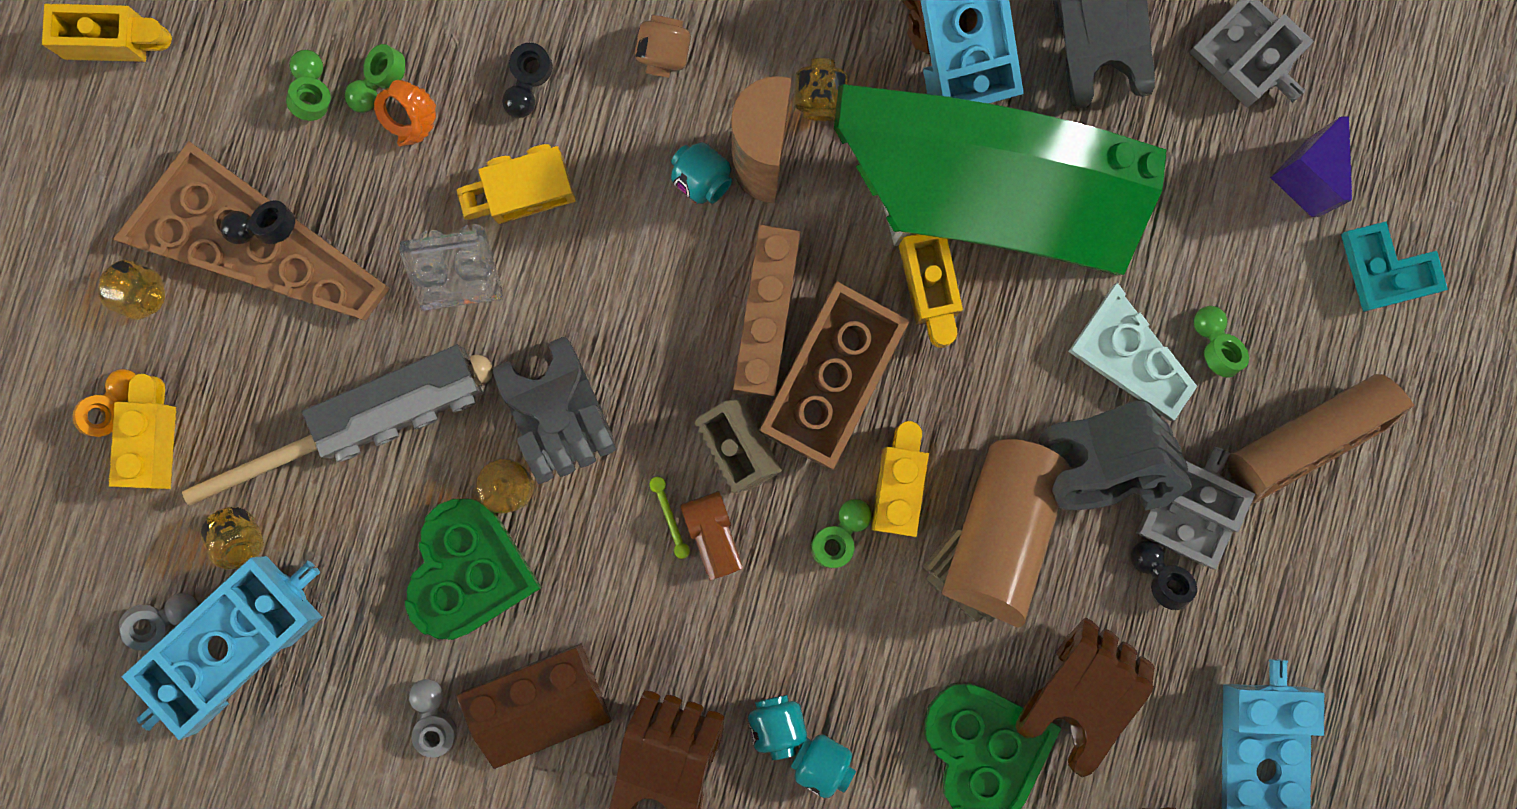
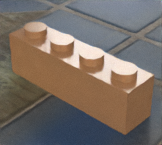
(766, 312)

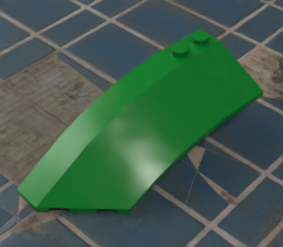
(1002, 175)

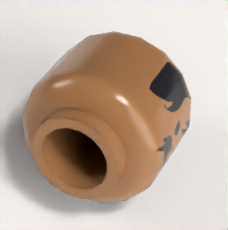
(662, 45)

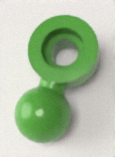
(307, 68)
(380, 69)
(1225, 352)
(854, 517)

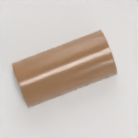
(759, 136)
(833, 376)
(1319, 436)
(1006, 531)

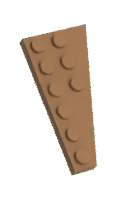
(184, 221)

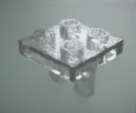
(451, 268)

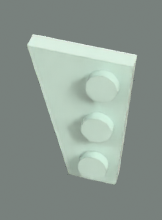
(1132, 357)

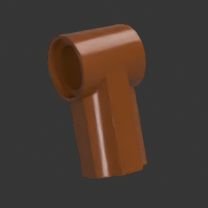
(710, 526)

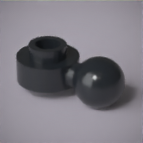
(519, 99)
(269, 223)
(1149, 559)

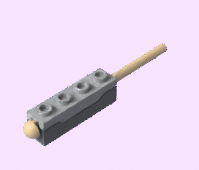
(371, 414)

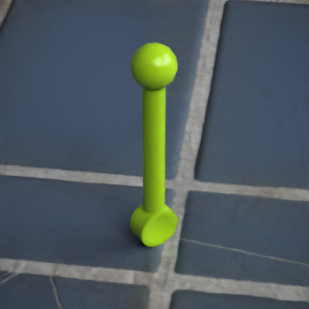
(658, 486)

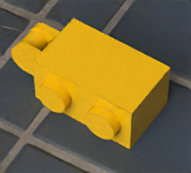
(101, 33)
(519, 186)
(932, 286)
(143, 436)
(900, 483)

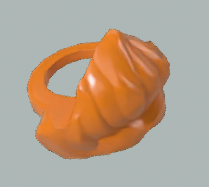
(418, 106)

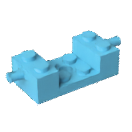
(975, 63)
(255, 614)
(1273, 725)

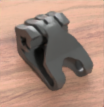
(1103, 35)
(556, 414)
(1117, 457)

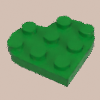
(467, 571)
(983, 751)

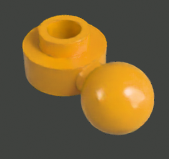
(116, 391)

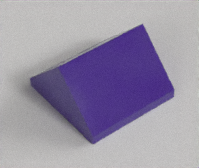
(1320, 170)

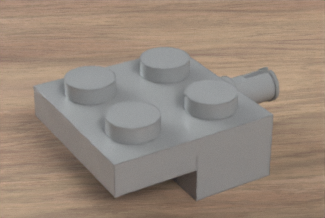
(1253, 52)
(1201, 518)

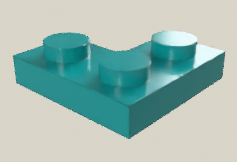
(1384, 279)

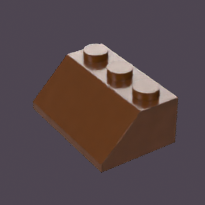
(534, 706)

